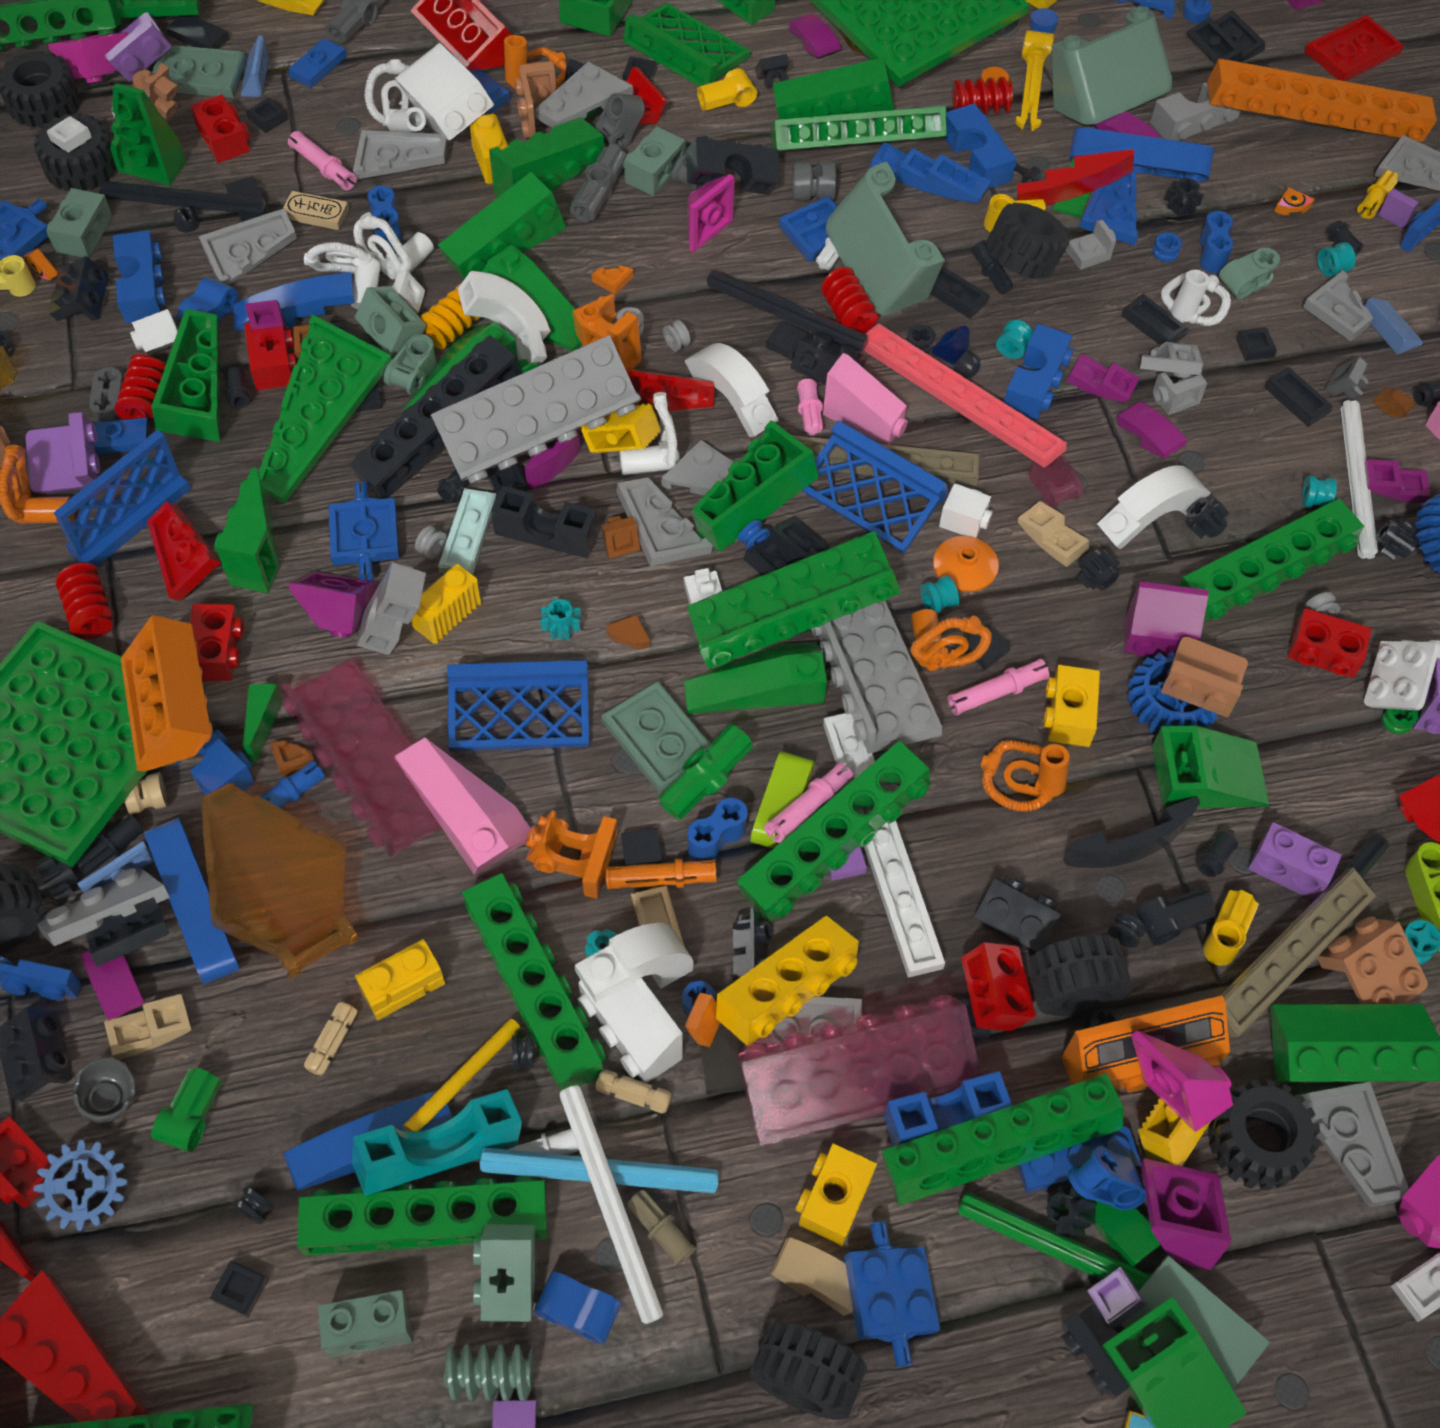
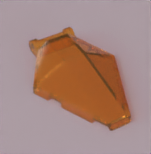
(273, 879)

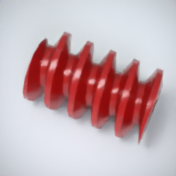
(983, 94)
(849, 300)
(139, 387)
(84, 601)

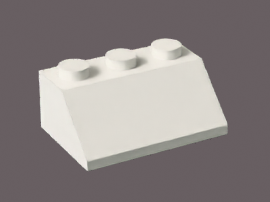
(637, 1027)

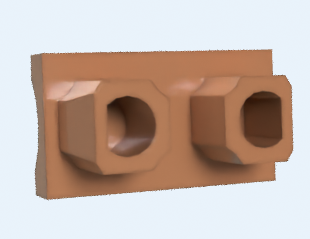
(159, 89)

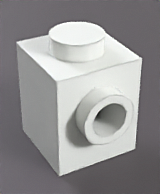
(154, 332)
(966, 511)

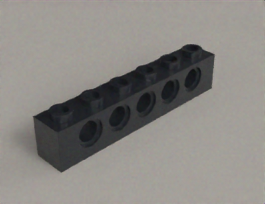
(416, 421)

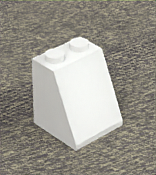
(444, 92)

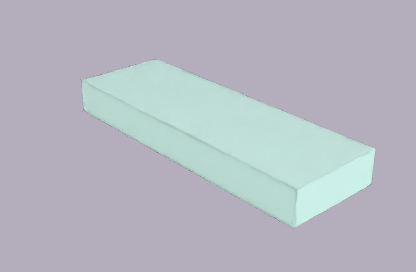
(468, 530)

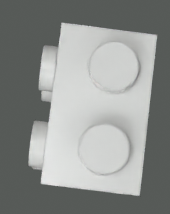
(1402, 674)

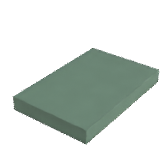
(203, 70)
(655, 734)
(1227, 1336)

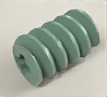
(488, 1373)

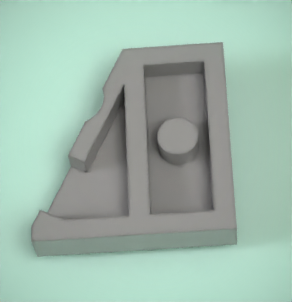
(1340, 307)
(1173, 357)
(698, 469)

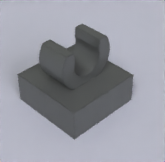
(1348, 378)

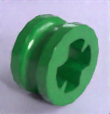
(1396, 726)

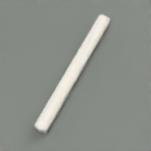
(1359, 492)
(611, 1204)

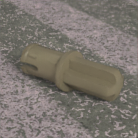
(660, 1227)

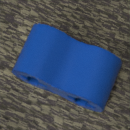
(383, 206)
(1216, 241)
(210, 298)
(717, 830)
(577, 1307)

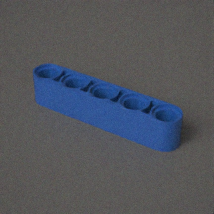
(1151, 154)
(190, 900)

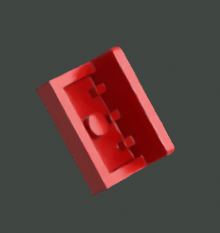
(651, 96)
(19, 1164)

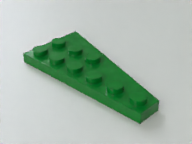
(321, 397)

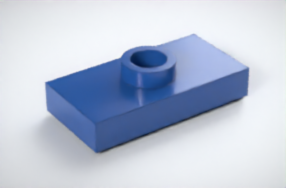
(317, 62)
(1421, 227)
(120, 435)

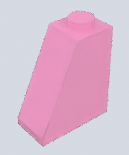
(863, 402)

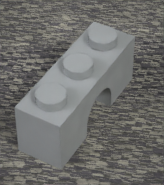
(1180, 118)
(391, 606)

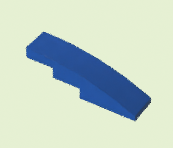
(933, 176)
(301, 298)
(331, 1152)

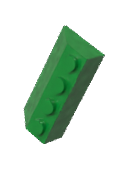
(1354, 1043)

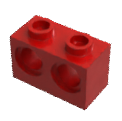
(221, 128)
(217, 642)
(1329, 643)
(998, 987)

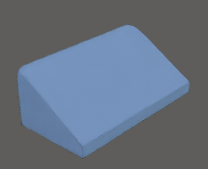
(255, 69)
(1392, 326)
(133, 858)

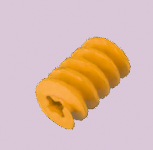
(446, 320)

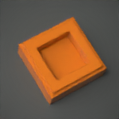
(702, 1020)

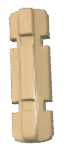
(330, 1038)
(633, 1091)

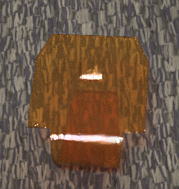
(1394, 402)

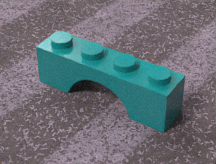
(397, 1157)

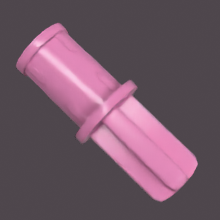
(810, 406)

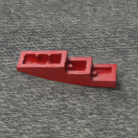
(1087, 175)

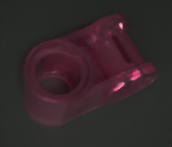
(1055, 482)

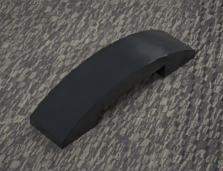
(1098, 853)

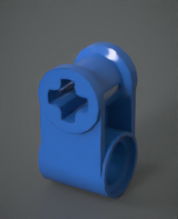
(1109, 1179)

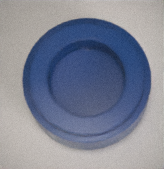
(1044, 20)

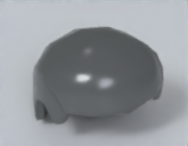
(103, 1090)

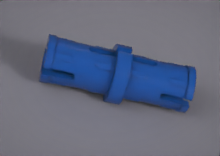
(291, 788)

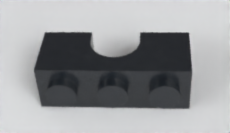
(754, 164)
(521, 519)

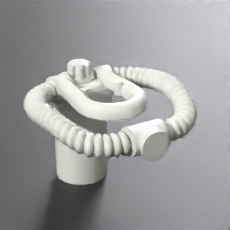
(396, 120)
(406, 256)
(364, 265)
(1192, 292)
(656, 457)

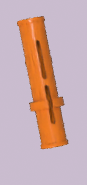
(649, 875)

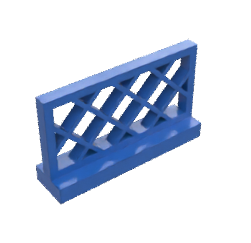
(893, 467)
(129, 512)
(512, 677)

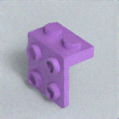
(138, 49)
(62, 456)

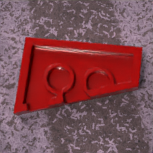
(180, 550)

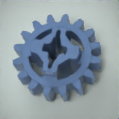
(61, 1186)

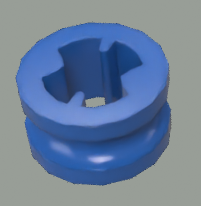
(1167, 254)
(753, 534)
(692, 989)

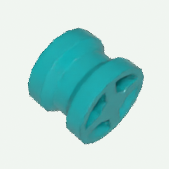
(1336, 259)
(1014, 339)
(1318, 491)
(940, 594)
(1427, 939)

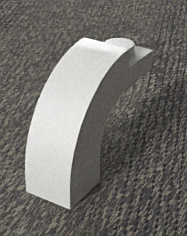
(511, 308)
(737, 381)
(1150, 498)
(632, 955)

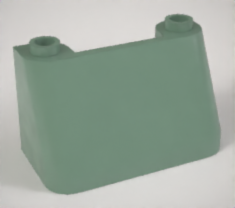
(1110, 72)
(875, 248)

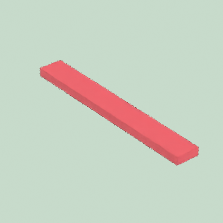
(964, 396)

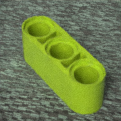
(786, 784)
(1426, 881)

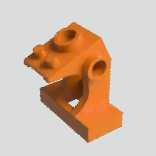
(594, 323)
(597, 848)

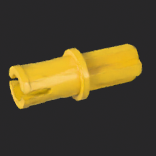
(1377, 194)

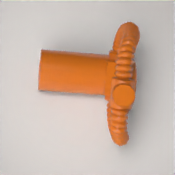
(516, 54)
(25, 508)
(929, 645)
(1051, 772)

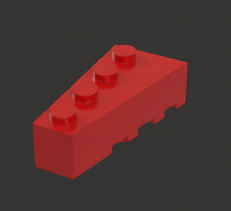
(61, 1356)

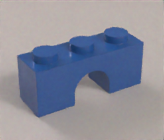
(989, 156)
(140, 290)
(1046, 354)
(221, 766)
(919, 1116)

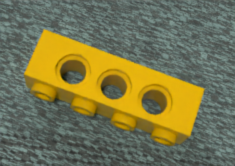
(787, 980)

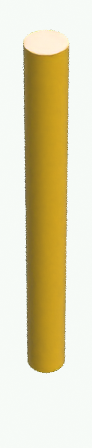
(462, 1076)

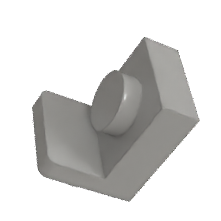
(1092, 247)
(1178, 395)

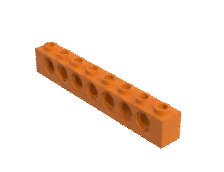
(1320, 100)

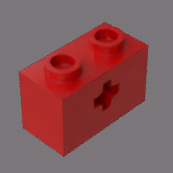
(270, 356)

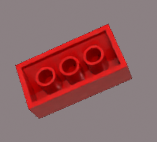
(465, 30)

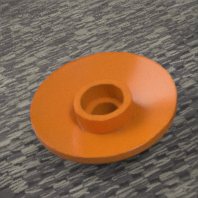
(967, 574)

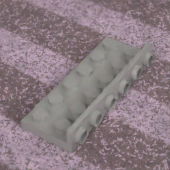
(536, 409)
(877, 679)

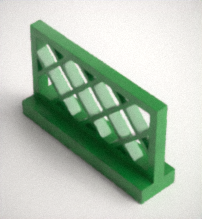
(683, 55)

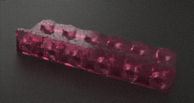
(359, 745)
(857, 1068)

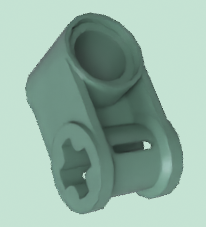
(1250, 272)
(412, 364)

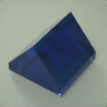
(952, 345)

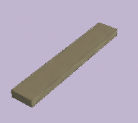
(945, 465)
(1295, 950)

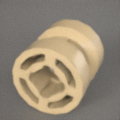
(146, 794)

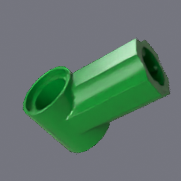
(184, 1120)

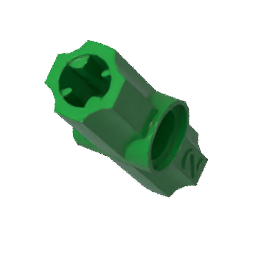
(705, 772)

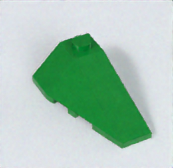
(143, 139)
(557, 310)
(460, 350)
(770, 678)

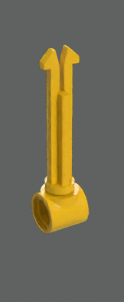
(1035, 51)

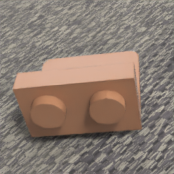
(534, 86)
(1205, 676)
(1376, 962)

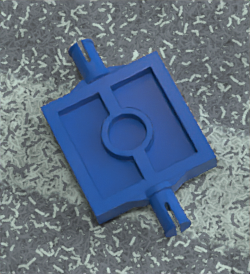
(20, 228)
(363, 531)
(891, 1293)

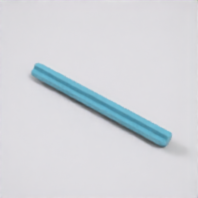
(624, 1172)

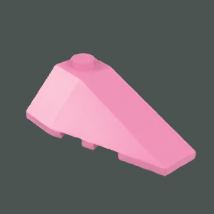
(468, 810)

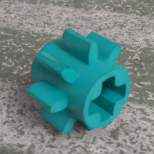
(560, 619)

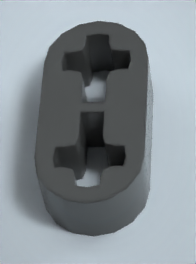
(101, 395)

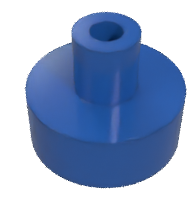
(1197, 10)

